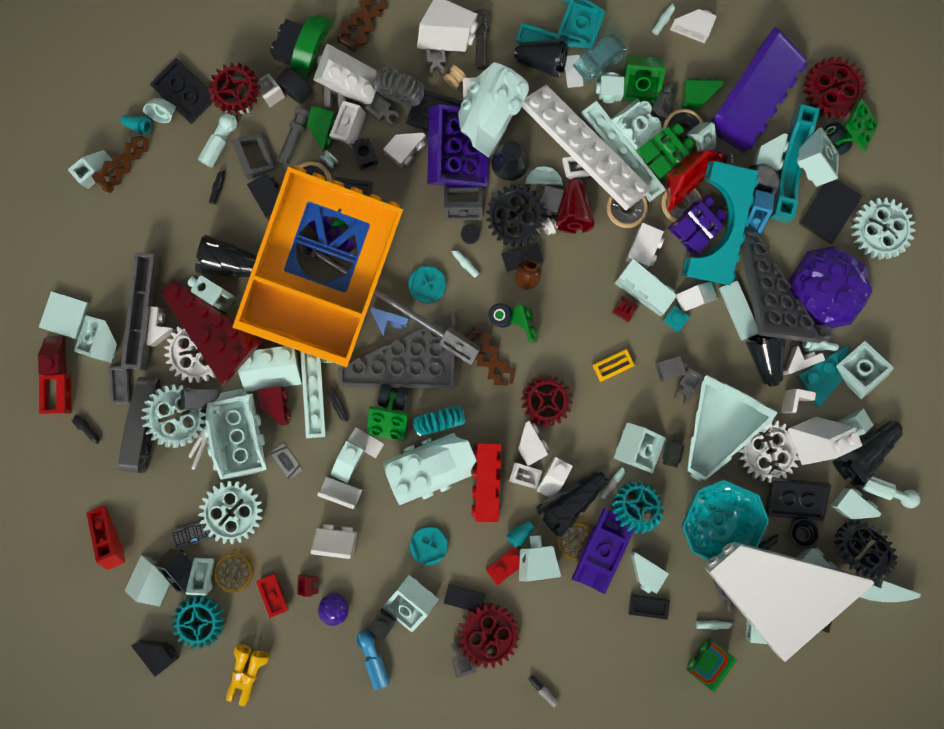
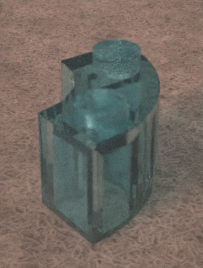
(595, 61)

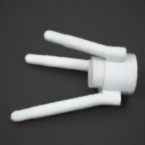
(205, 440)

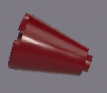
(575, 209)

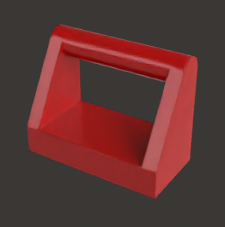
(63, 394)

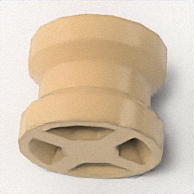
(454, 77)

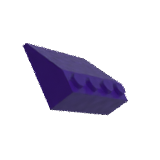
(451, 152)

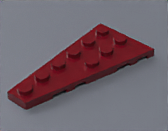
(211, 332)

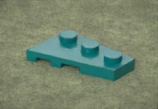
(824, 376)

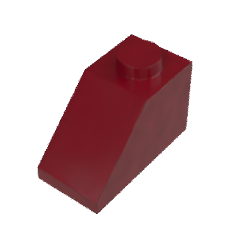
(52, 356)

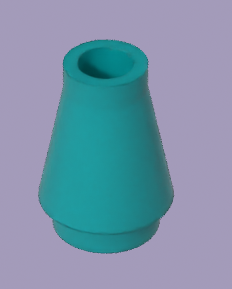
(139, 124)
(519, 534)

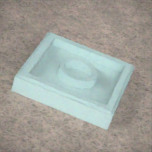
(64, 315)

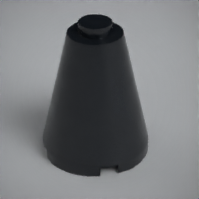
(543, 56)
(510, 161)
(768, 357)

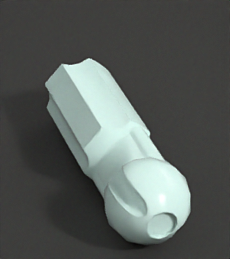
(217, 141)
(887, 490)

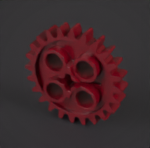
(828, 72)
(474, 625)

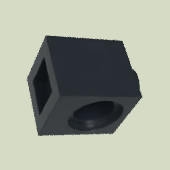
(364, 161)

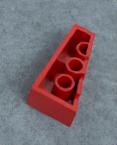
(487, 482)

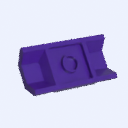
(602, 552)

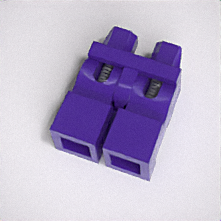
(698, 225)

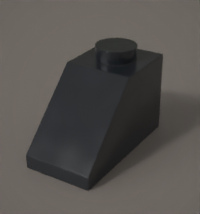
(175, 569)
(155, 655)

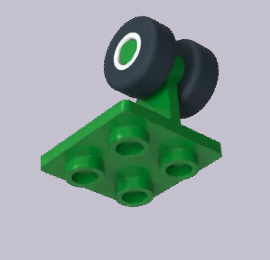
(860, 128)
(504, 316)
(388, 422)

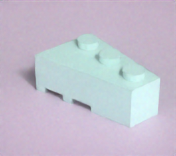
(646, 288)

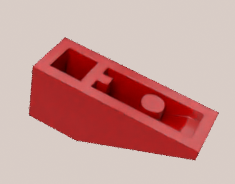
(104, 539)

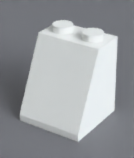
(447, 27)
(823, 440)

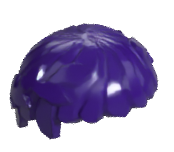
(333, 609)

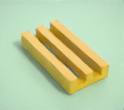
(628, 358)

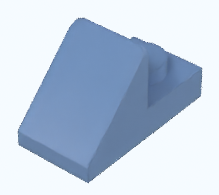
(383, 318)

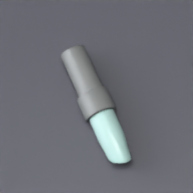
(612, 484)

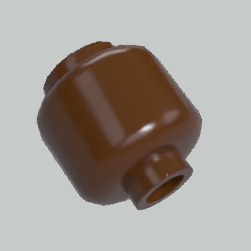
(528, 274)

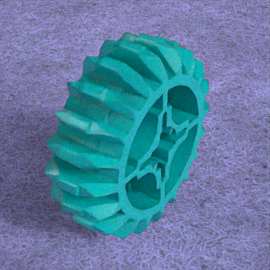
(439, 420)
(646, 501)
(198, 638)

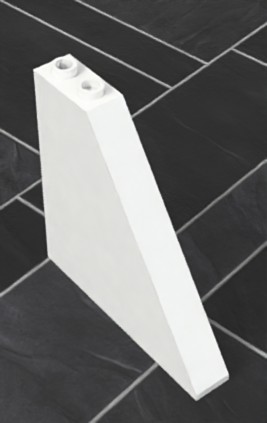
(784, 595)

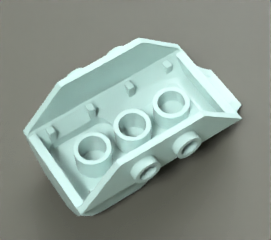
(490, 106)
(234, 435)
(429, 467)

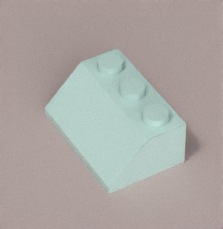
(271, 369)

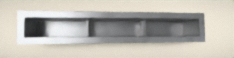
(141, 298)

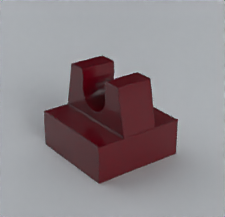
(625, 309)
(304, 585)

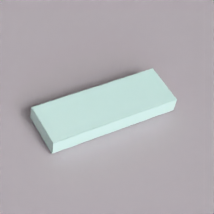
(739, 310)

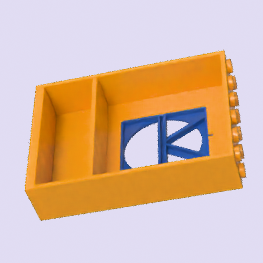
(286, 302)

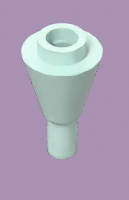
(824, 345)

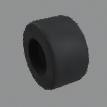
(294, 85)

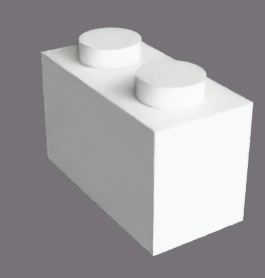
(645, 245)

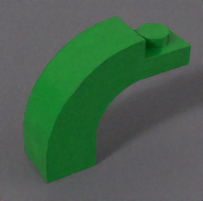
(308, 44)

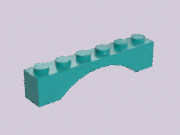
(800, 131)

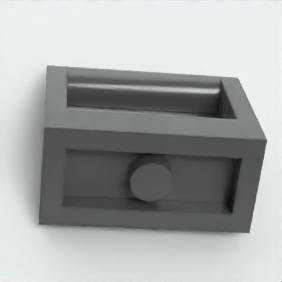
(250, 173)
(463, 210)

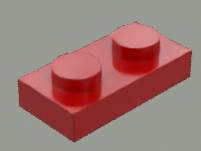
(504, 566)
(272, 595)

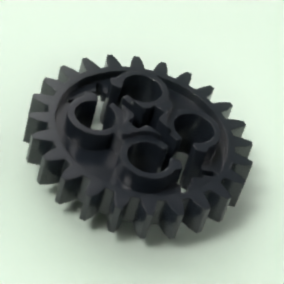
(525, 229)
(879, 557)

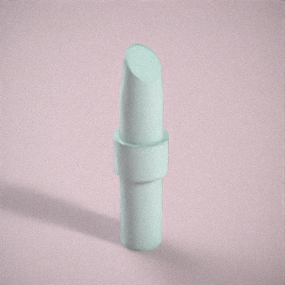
(663, 20)
(465, 263)
(713, 624)

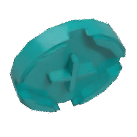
(427, 284)
(428, 545)

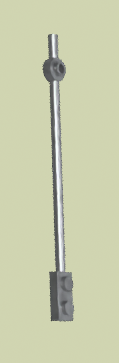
(450, 339)

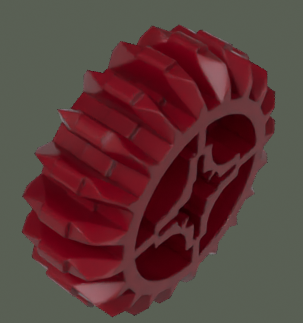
(242, 86)
(557, 388)

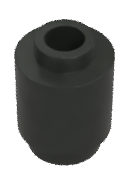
(672, 453)

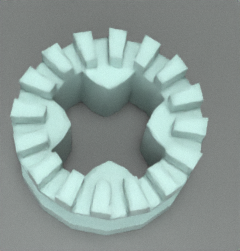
(329, 158)

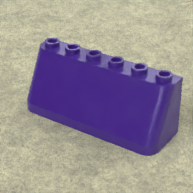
(759, 91)

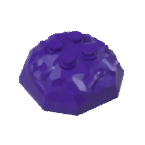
(831, 286)

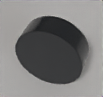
(470, 234)

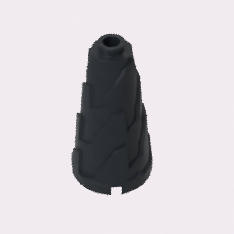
(223, 258)
(865, 460)
(570, 503)

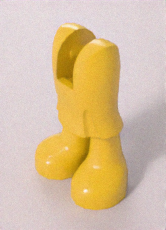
(243, 678)

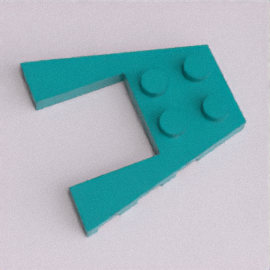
(578, 26)

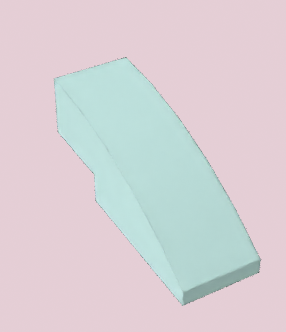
(888, 592)

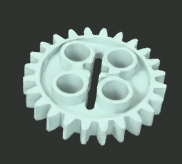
(891, 214)
(179, 433)
(218, 500)

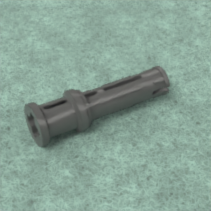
(297, 127)

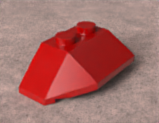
(689, 176)

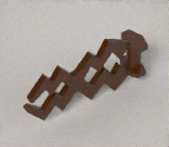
(360, 39)
(127, 156)
(485, 338)

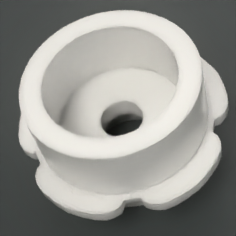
(550, 226)

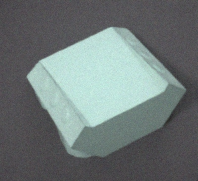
(637, 123)

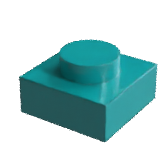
(676, 319)

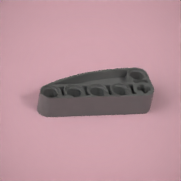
(136, 444)

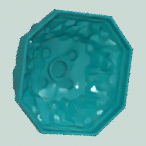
(721, 516)

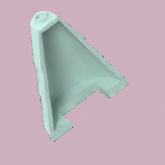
(723, 426)

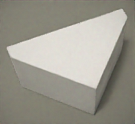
(270, 90)
(573, 169)
(696, 296)
(525, 475)

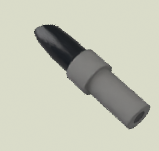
(543, 691)

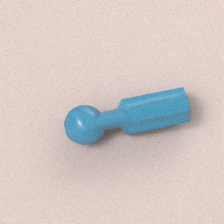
(373, 661)

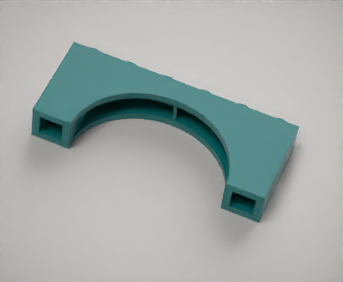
(737, 188)

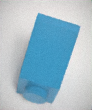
(760, 211)

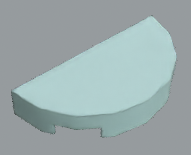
(544, 176)

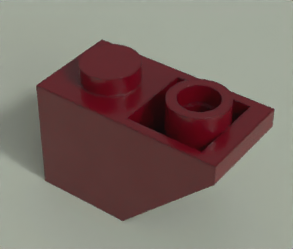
(273, 403)

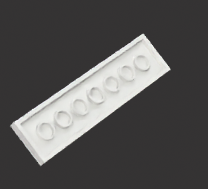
(585, 147)

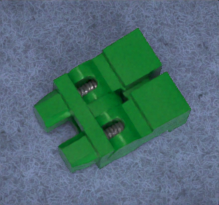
(667, 144)

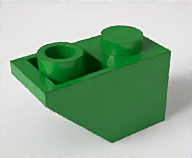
(698, 92)
(320, 124)

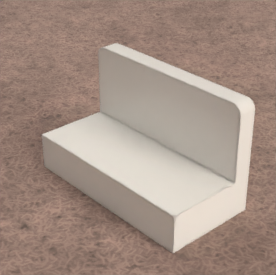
(348, 123)
(792, 397)
(340, 492)

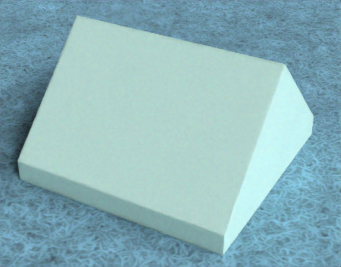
(147, 583)

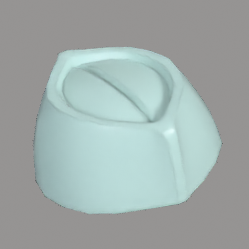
(159, 110)

